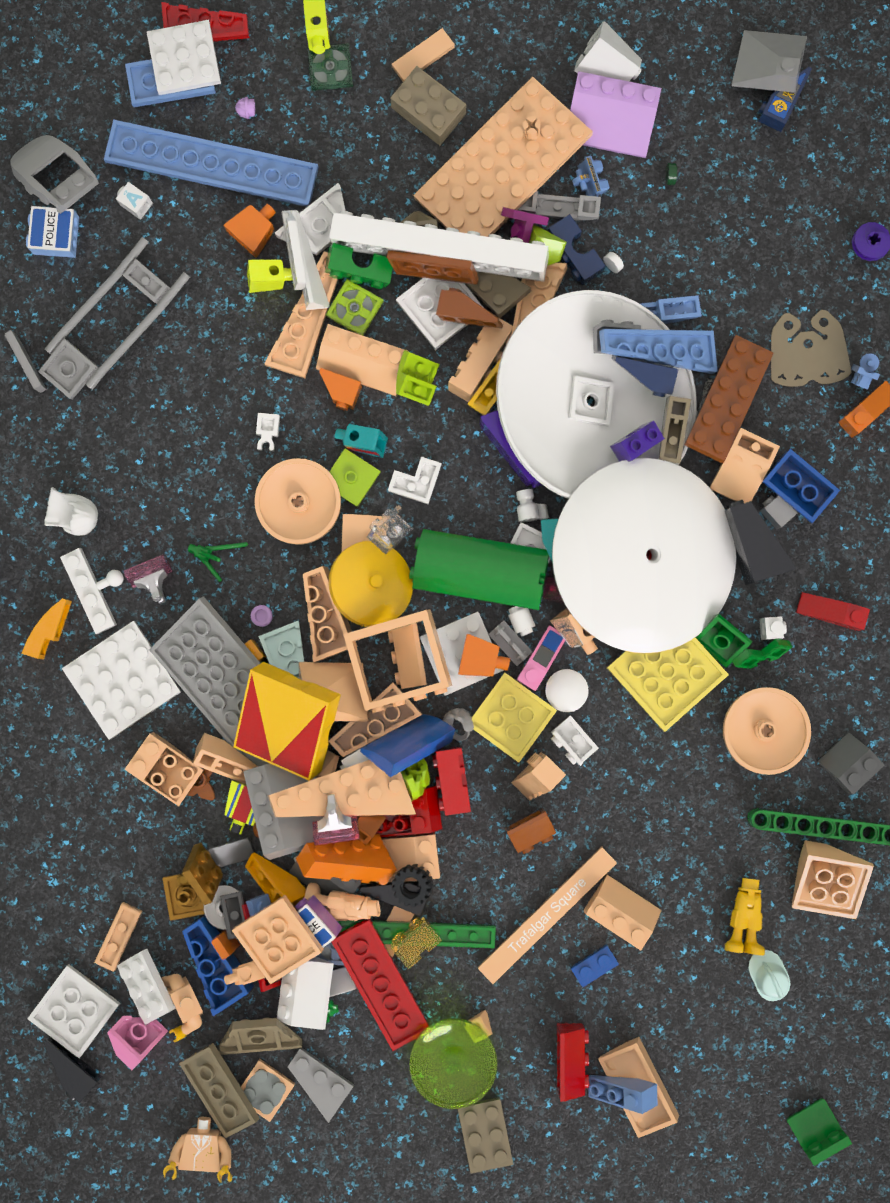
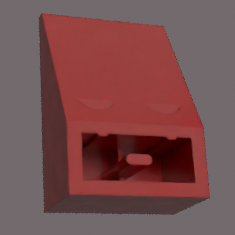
(424, 821)

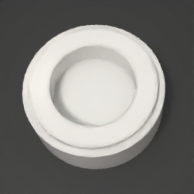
(613, 262)

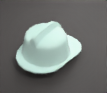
(769, 976)

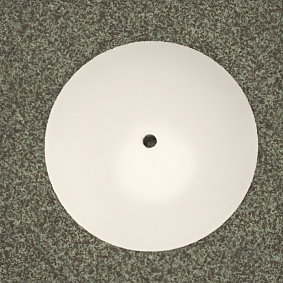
(604, 561)

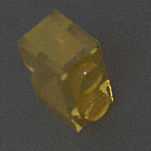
(414, 941)

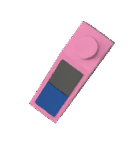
(541, 659)

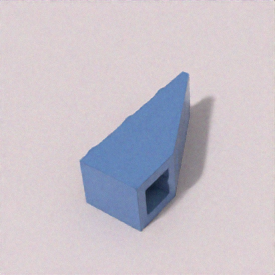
(624, 1092)

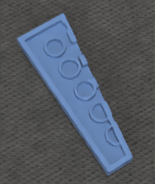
(673, 348)

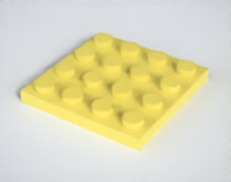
(668, 680)

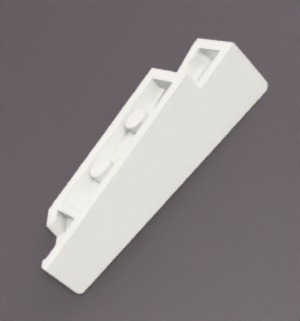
(302, 263)

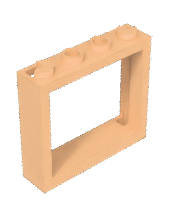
(417, 694)

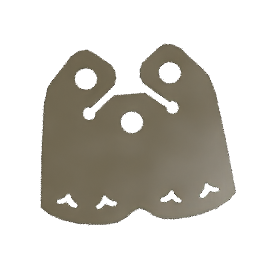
(812, 362)

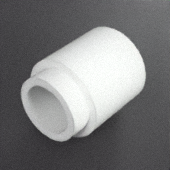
(521, 620)

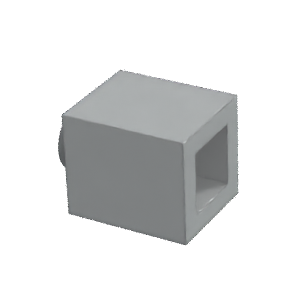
(777, 511)

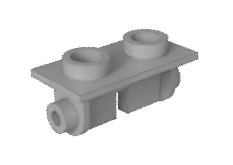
(510, 643)

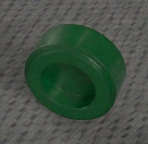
(671, 173)

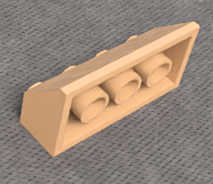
(360, 359)

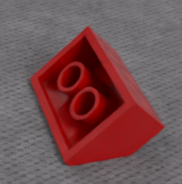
(572, 1060)

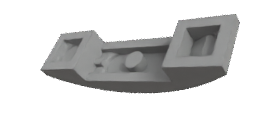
(560, 206)

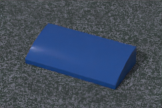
(409, 744)

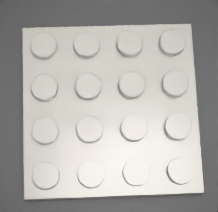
(121, 680)

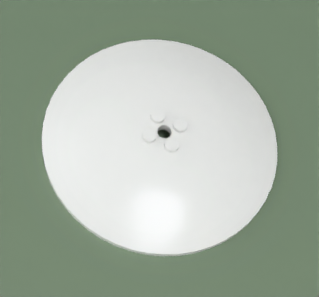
(554, 369)

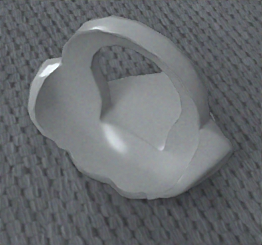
(462, 716)

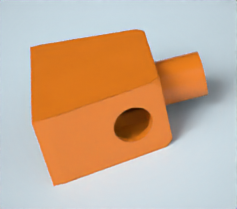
(252, 228)
(481, 658)

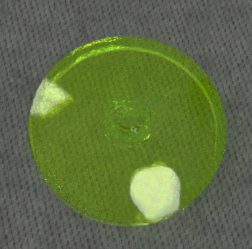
(453, 1063)

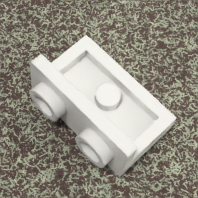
(574, 741)

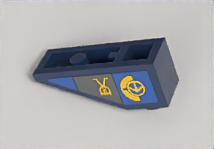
(781, 103)

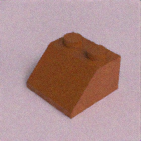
(531, 831)

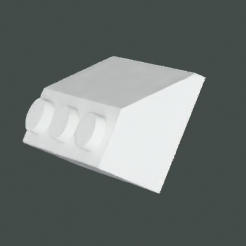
(306, 995)

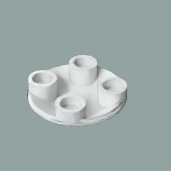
(566, 690)

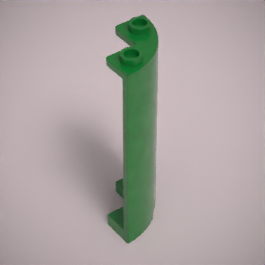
(479, 569)

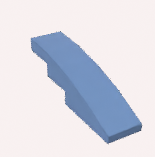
(675, 309)

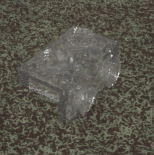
(389, 530)

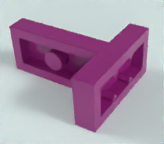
(523, 222)

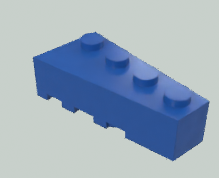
(211, 966)

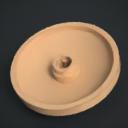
(297, 501)
(767, 730)

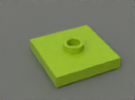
(353, 477)

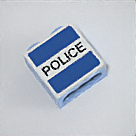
(52, 232)

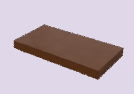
(433, 267)

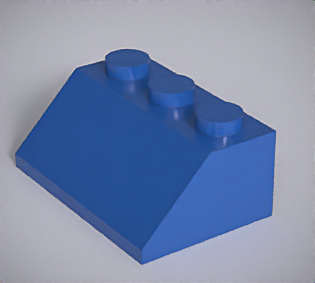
(800, 485)

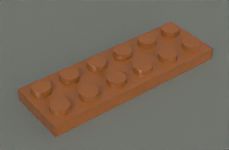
(729, 399)

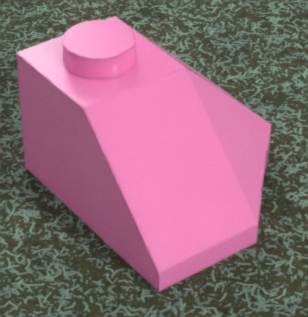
(134, 1039)

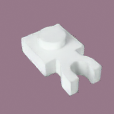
(267, 428)

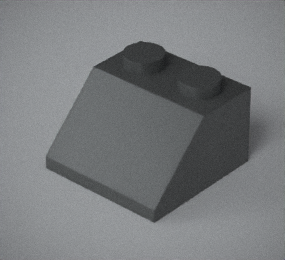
(850, 763)

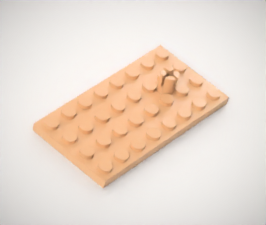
(504, 162)

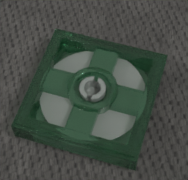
(330, 68)

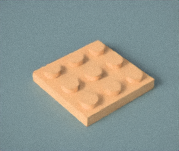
(277, 939)

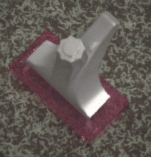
(150, 576)
(335, 826)

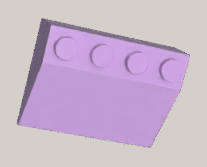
(616, 112)

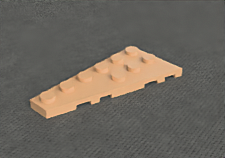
(357, 790)

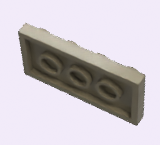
(219, 1090)

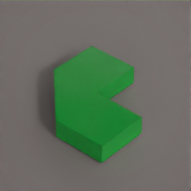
(773, 651)

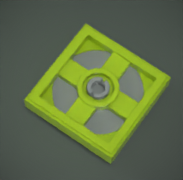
(354, 308)

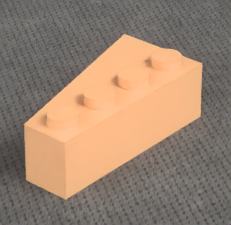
(325, 620)
(360, 733)
(538, 776)

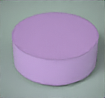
(261, 615)

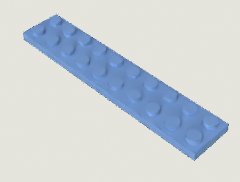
(211, 163)

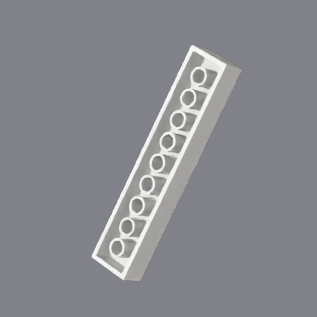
(487, 253)

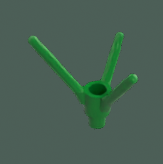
(204, 554)

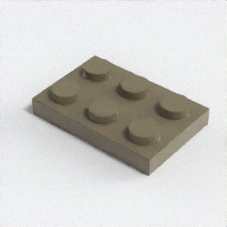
(485, 1135)

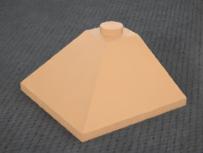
(340, 679)
(830, 880)

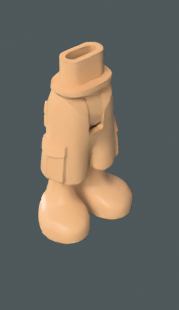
(344, 905)

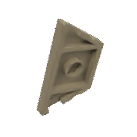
(258, 1036)

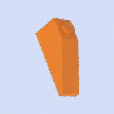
(867, 410)

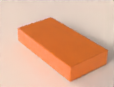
(224, 946)

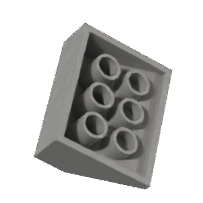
(276, 834)

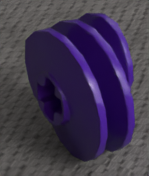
(861, 243)

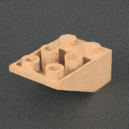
(744, 467)
(164, 768)

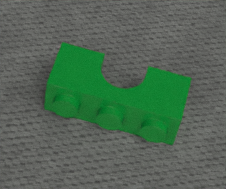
(341, 264)

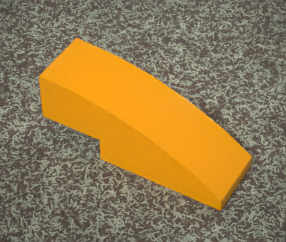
(47, 629)

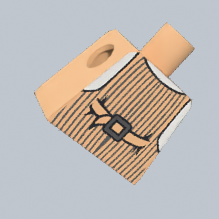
(573, 632)

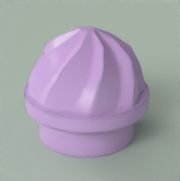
(246, 108)

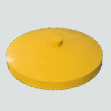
(370, 584)

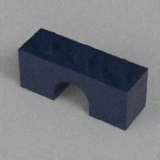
(583, 266)

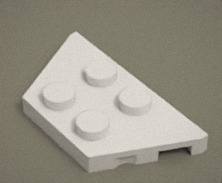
(318, 219)

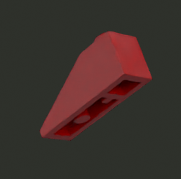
(833, 611)

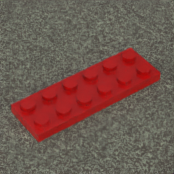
(380, 983)

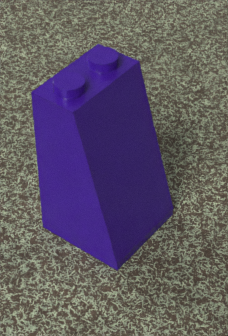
(493, 429)

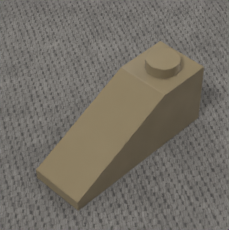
(674, 428)

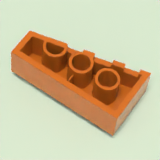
(347, 861)

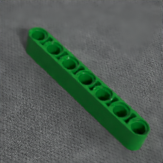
(813, 822)

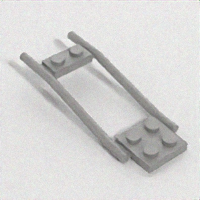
(67, 365)

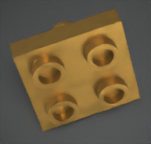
(201, 874)
(181, 901)

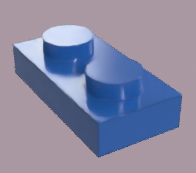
(594, 965)

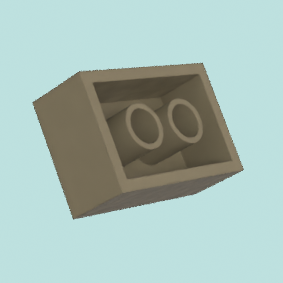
(428, 105)

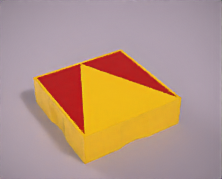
(286, 720)

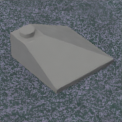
(769, 61)

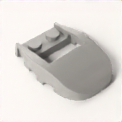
(38, 155)

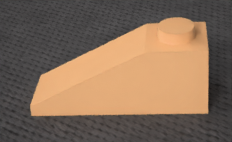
(221, 758)

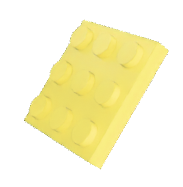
(512, 717)

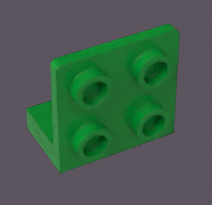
(818, 1131)

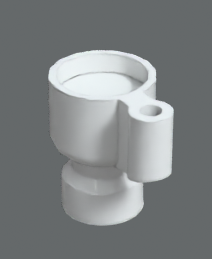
(528, 510)

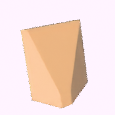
(482, 1021)

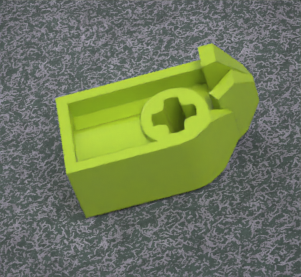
(416, 778)

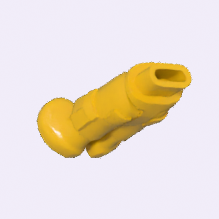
(746, 916)

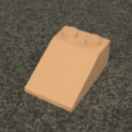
(414, 849)

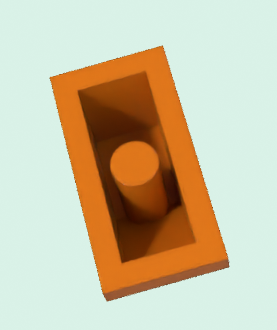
(342, 389)

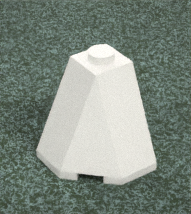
(609, 56)

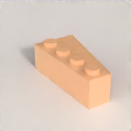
(479, 360)

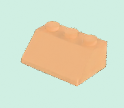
(408, 656)
(623, 912)

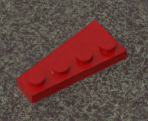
(223, 24)

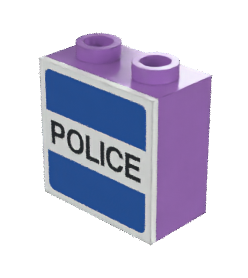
(318, 920)

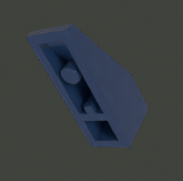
(653, 376)

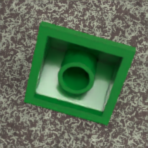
(723, 640)

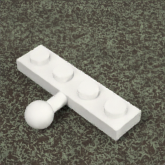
(90, 590)

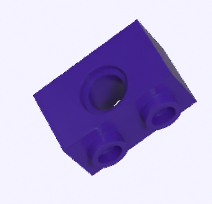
(637, 442)

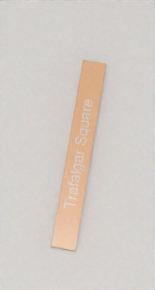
(547, 915)

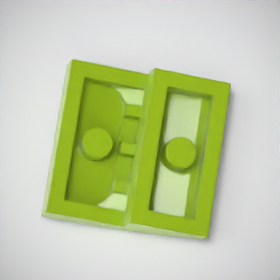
(416, 378)

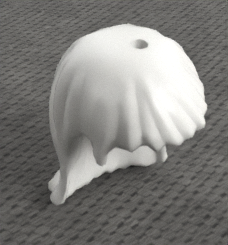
(71, 512)

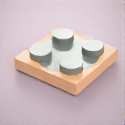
(266, 1089)

